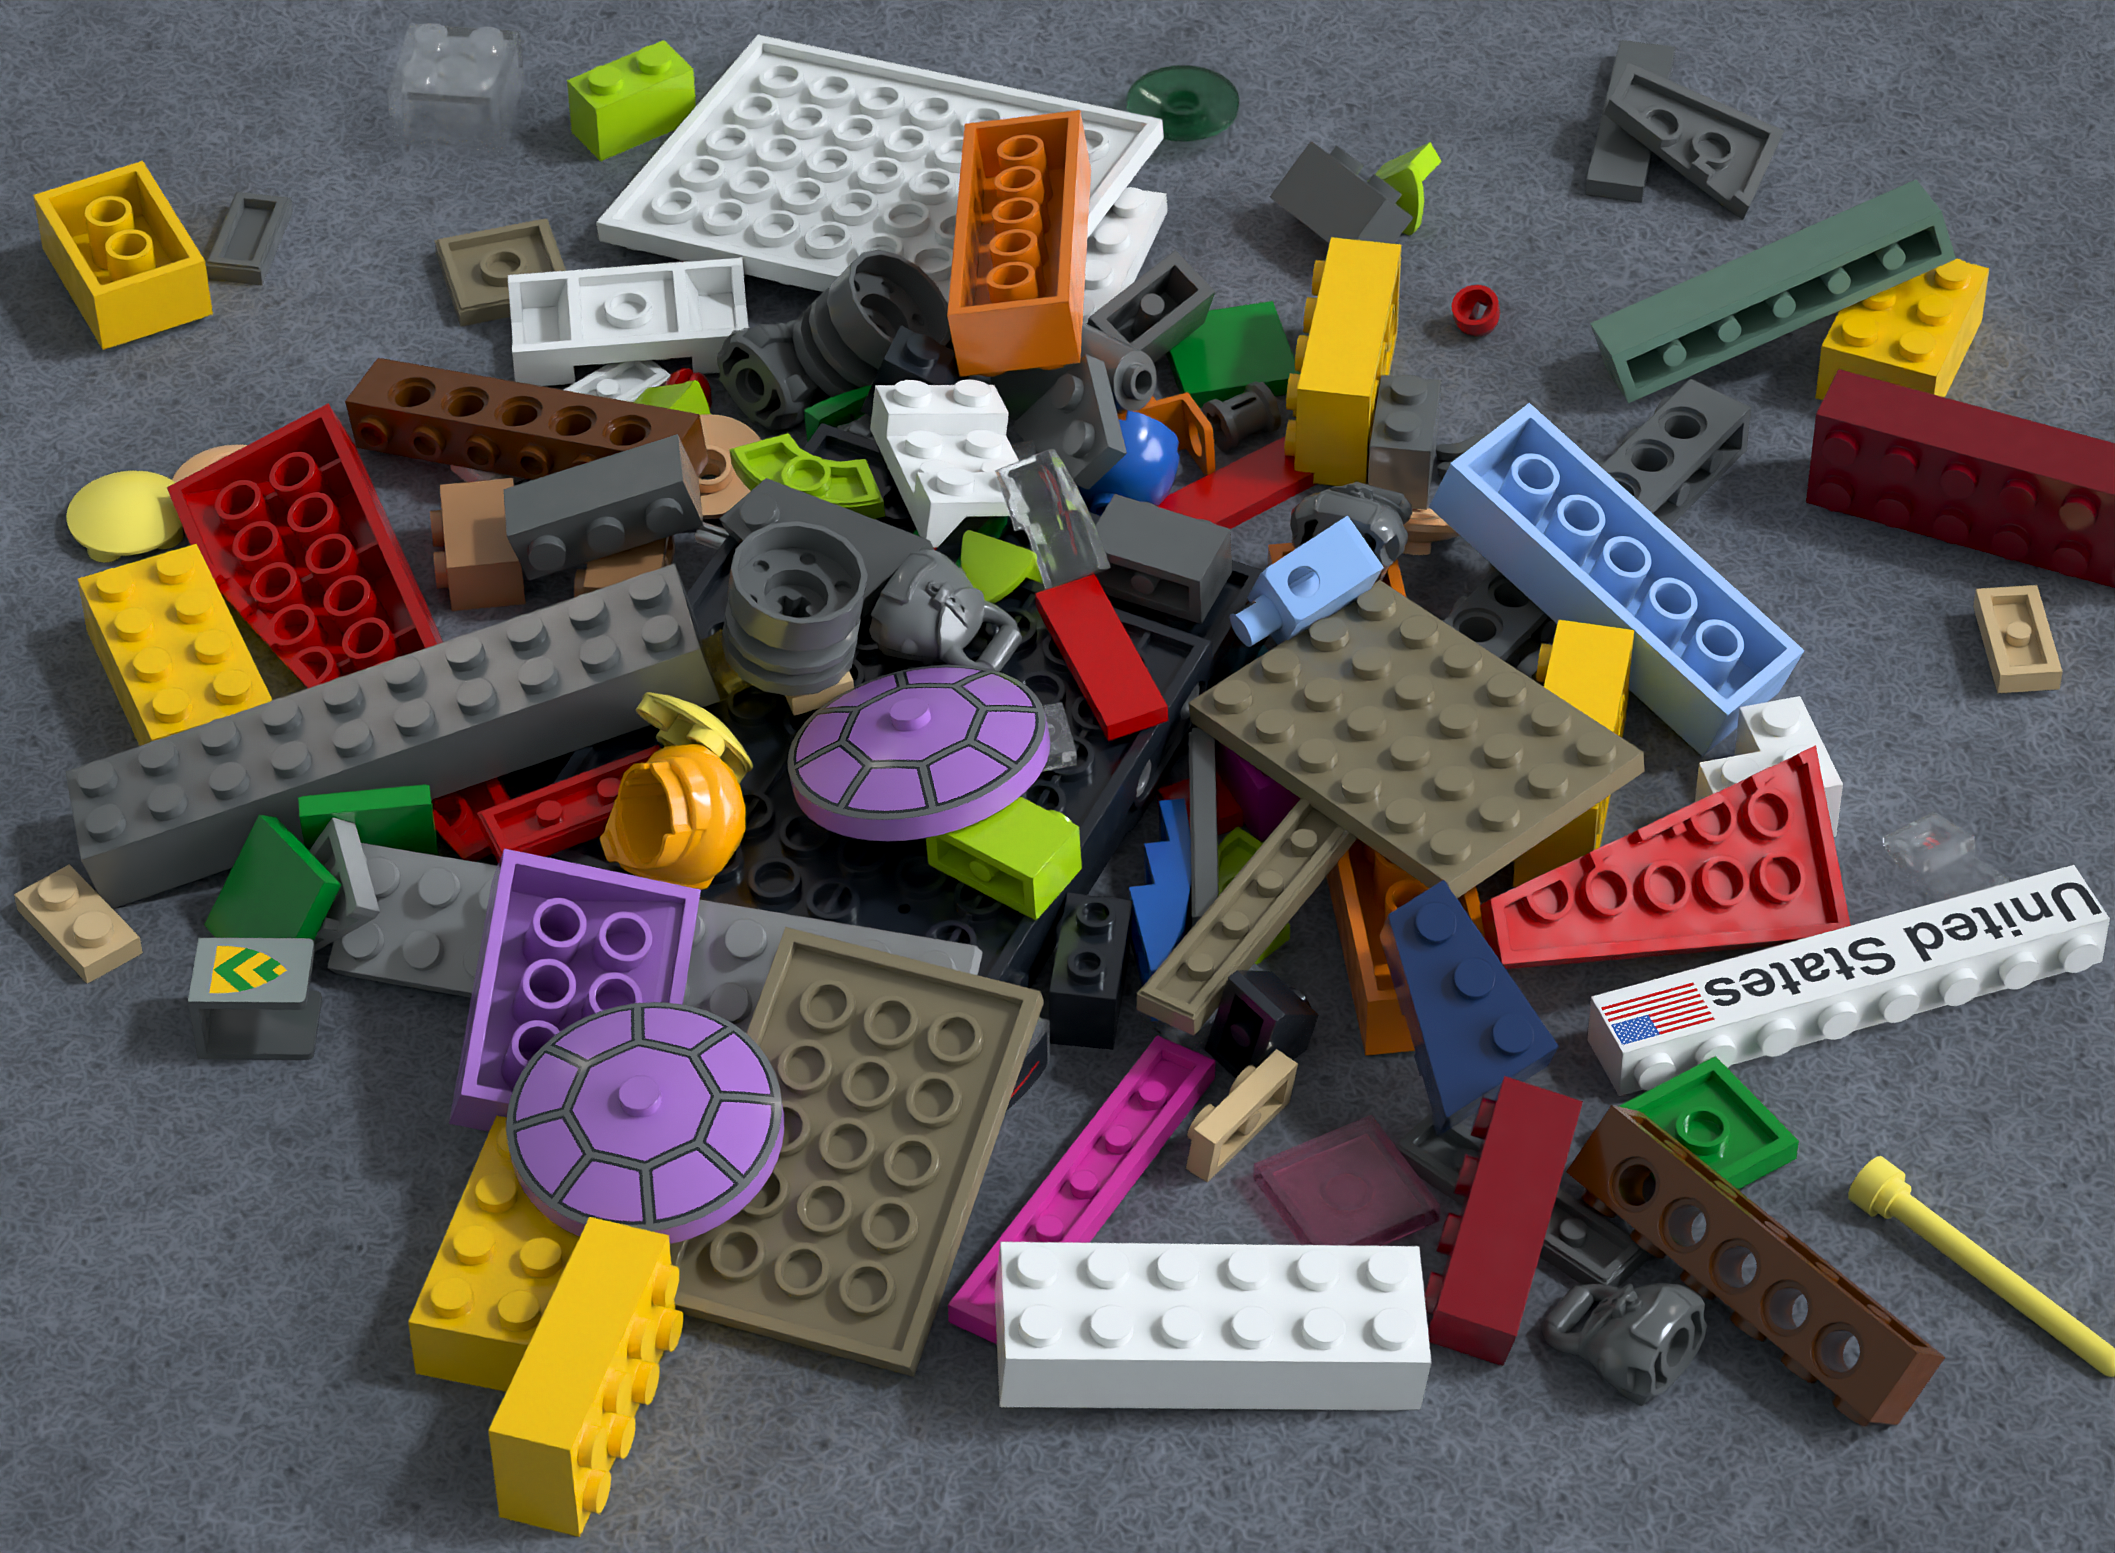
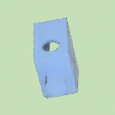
(1308, 585)

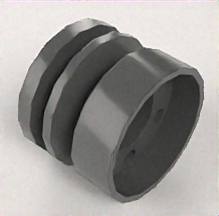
(857, 318)
(793, 608)

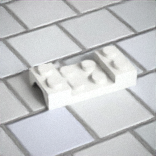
(623, 316)
(943, 450)

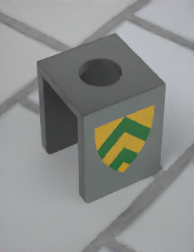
(254, 999)

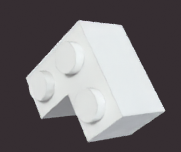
(1764, 738)

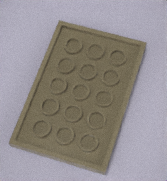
(1416, 739)
(888, 1128)

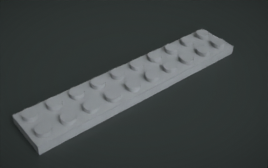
(437, 914)

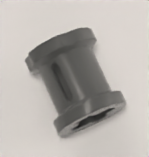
(1242, 415)

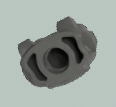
(766, 375)
(1373, 510)
(935, 612)
(1633, 1337)

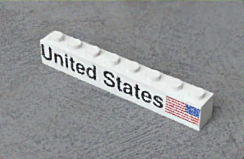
(1848, 979)

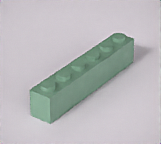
(1773, 290)

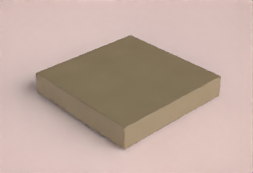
(480, 262)

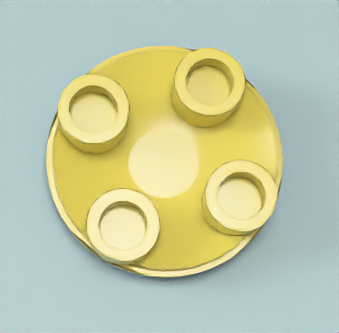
(124, 515)
(690, 724)

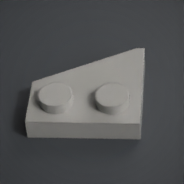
(355, 903)

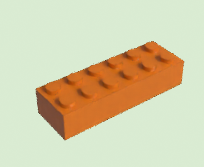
(1020, 244)

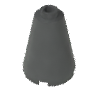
(1128, 370)

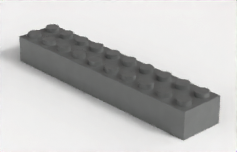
(420, 719)

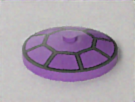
(919, 753)
(646, 1121)

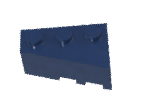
(1459, 1006)

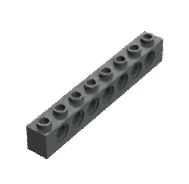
(1662, 466)

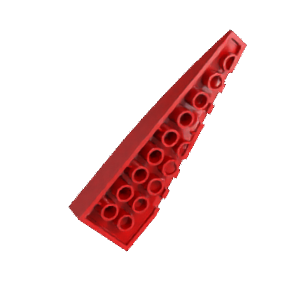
(319, 571)

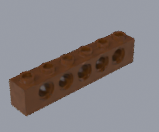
(503, 422)
(1892, 1357)

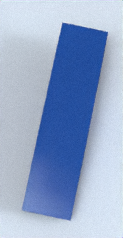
(1165, 900)

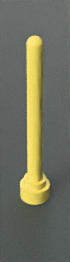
(1883, 1191)

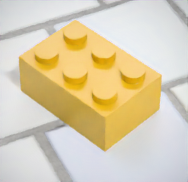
(123, 255)
(1910, 331)

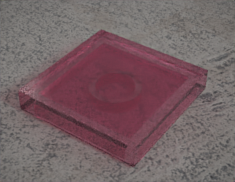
(1347, 1188)

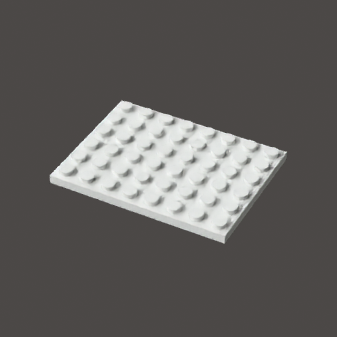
(834, 156)

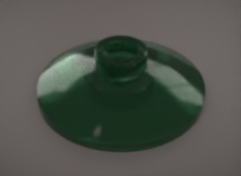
(1188, 100)

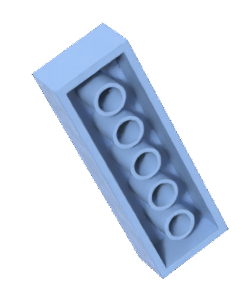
(1607, 561)

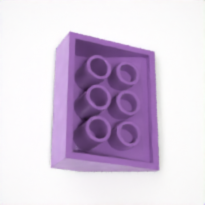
(555, 951)

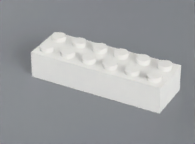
(1211, 1326)

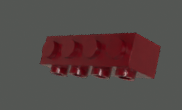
(1502, 1219)

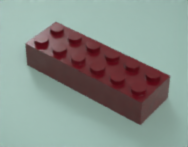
(1966, 476)

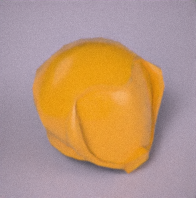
(676, 817)

